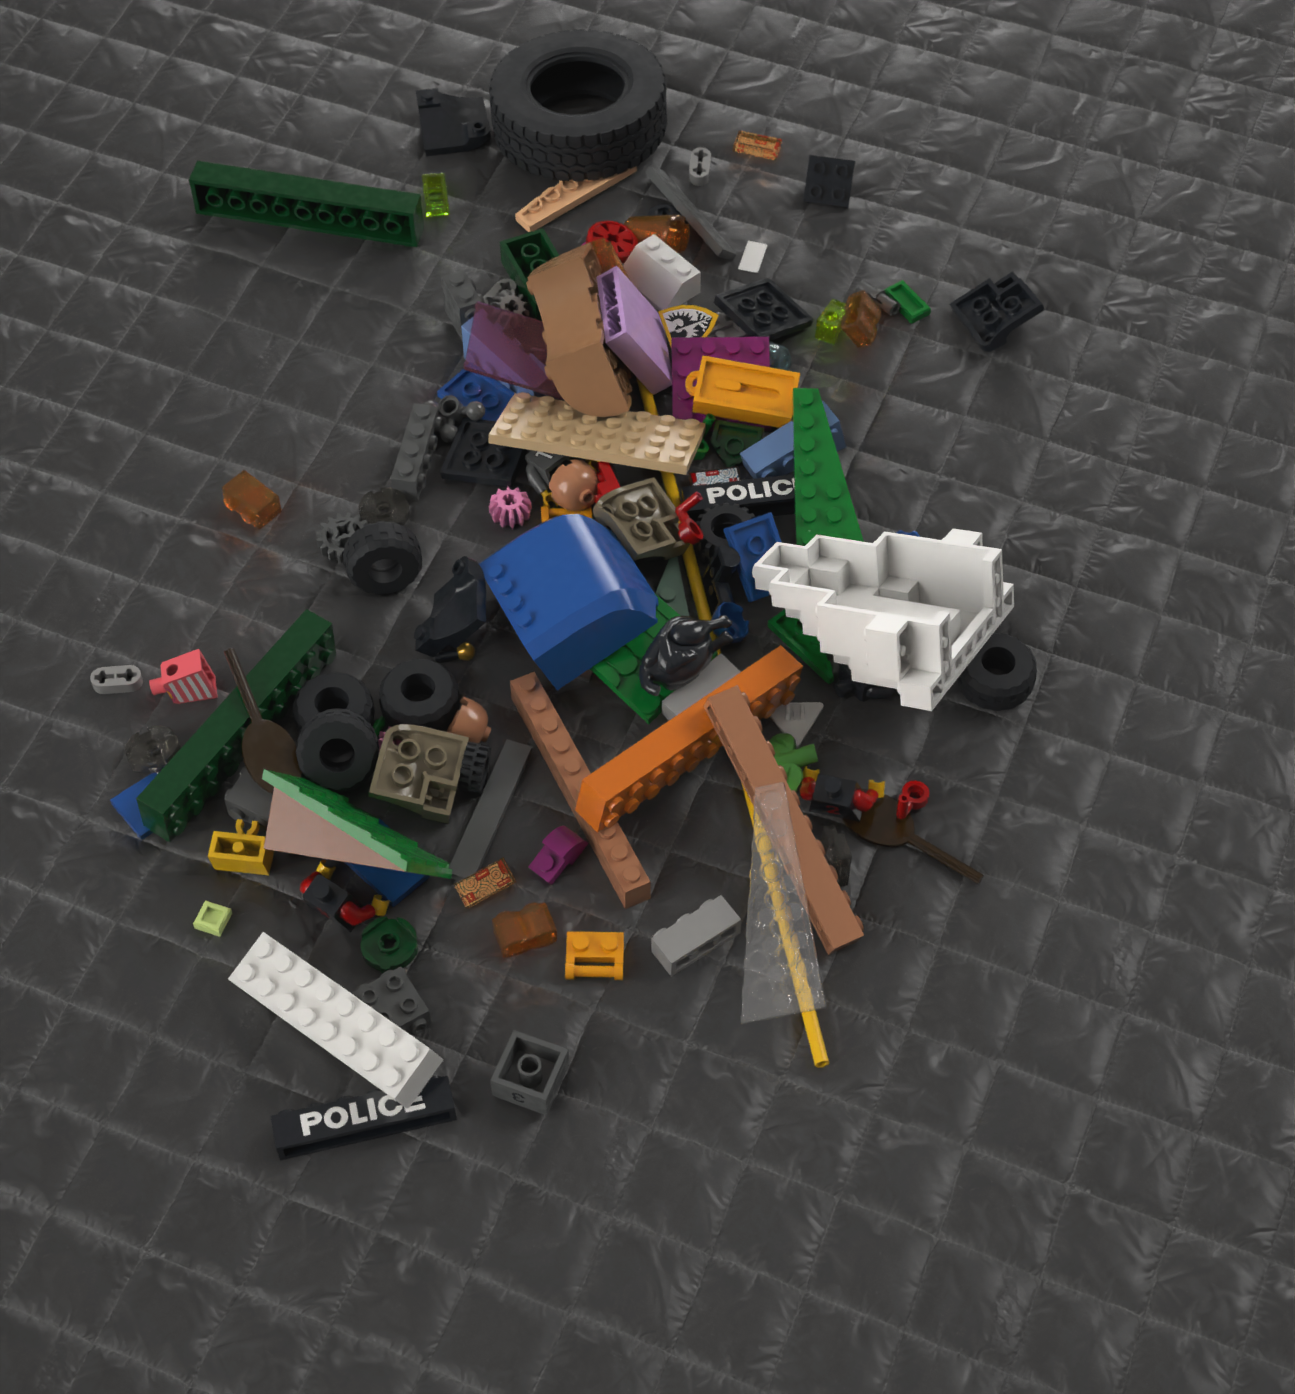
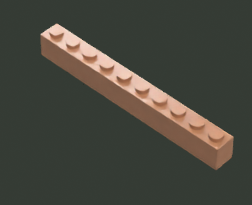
(757, 767)
(569, 770)

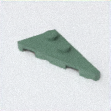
(671, 588)

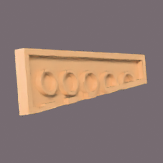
(563, 198)

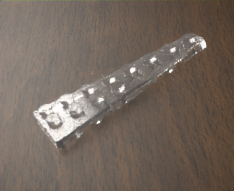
(780, 946)

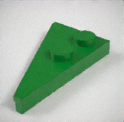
(805, 646)

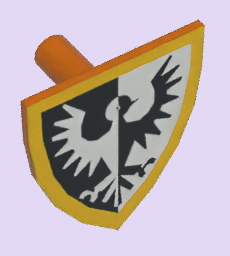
(687, 321)

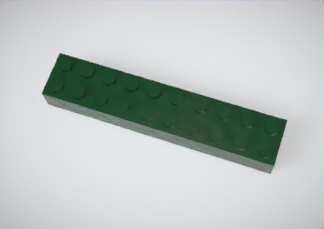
(307, 203)
(216, 746)

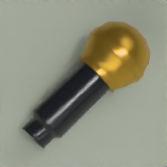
(464, 651)

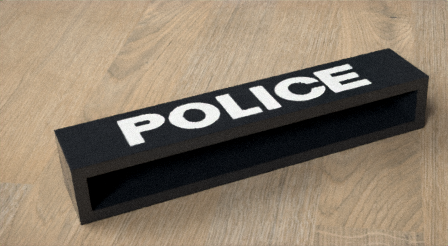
(757, 495)
(359, 1119)

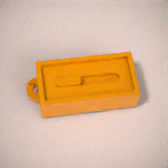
(743, 391)

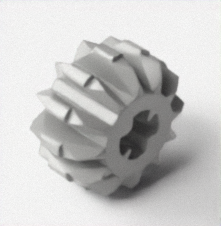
(511, 301)

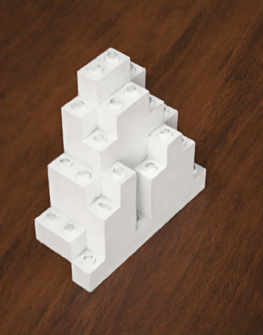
(894, 608)

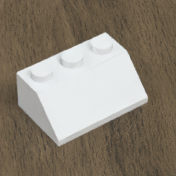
(662, 274)

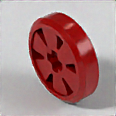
(617, 233)

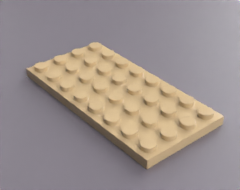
(621, 439)

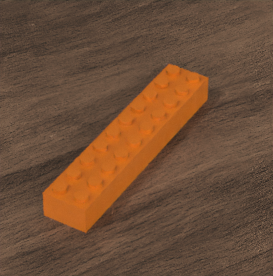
(680, 743)

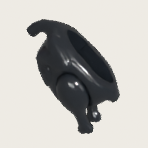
(681, 652)

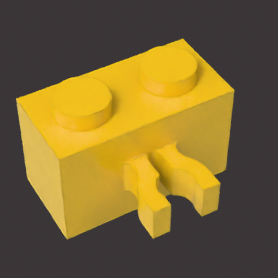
(240, 851)

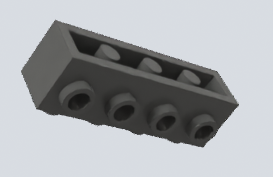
(416, 451)

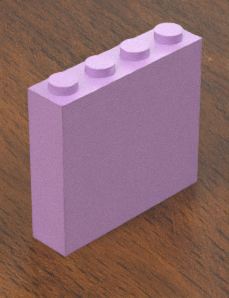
(634, 330)

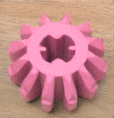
(510, 507)

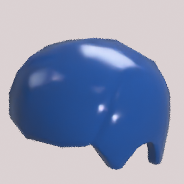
(739, 627)

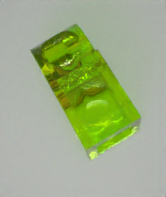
(829, 322)

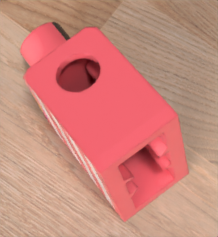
(186, 679)

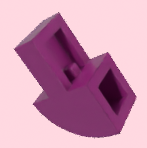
(560, 848)

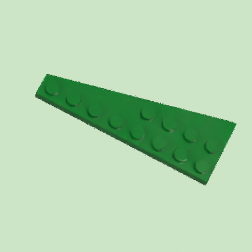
(820, 487)

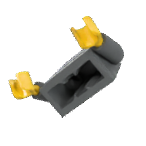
(541, 468)

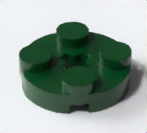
(389, 929)

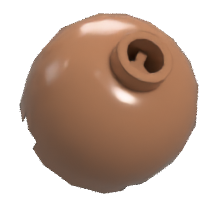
(574, 486)
(470, 721)

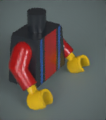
(838, 795)
(336, 902)

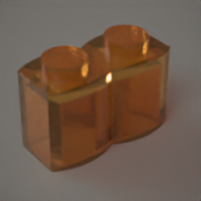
(861, 318)
(524, 929)

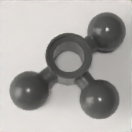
(474, 410)

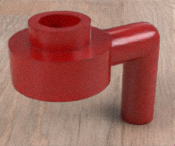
(688, 529)
(906, 802)

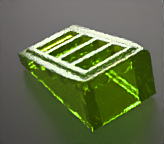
(435, 180)

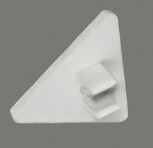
(797, 718)

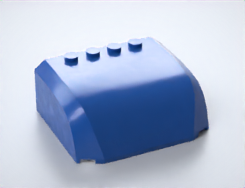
(570, 594)

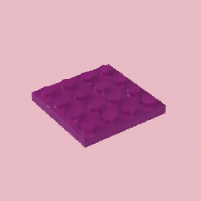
(687, 358)

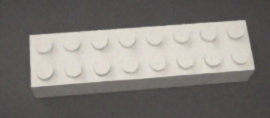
(336, 1020)

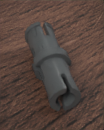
(879, 297)

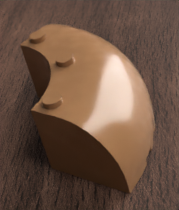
(577, 356)

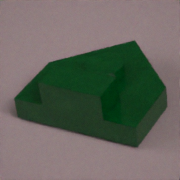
(732, 438)

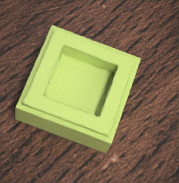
(212, 918)

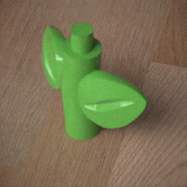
(792, 758)

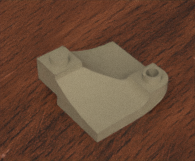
(642, 520)
(420, 770)

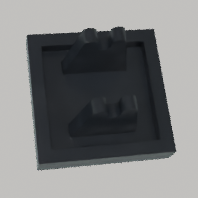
(829, 180)

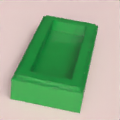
(911, 305)

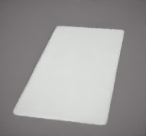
(752, 256)

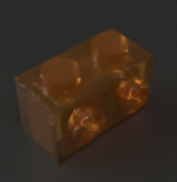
(251, 499)

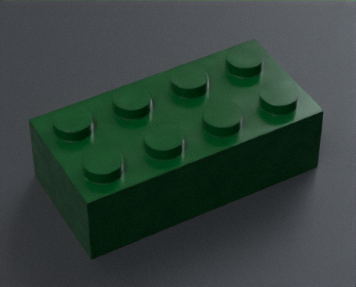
(522, 256)

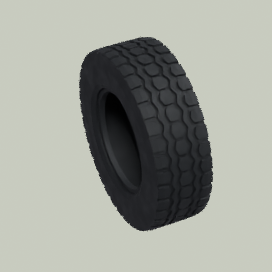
(582, 144)

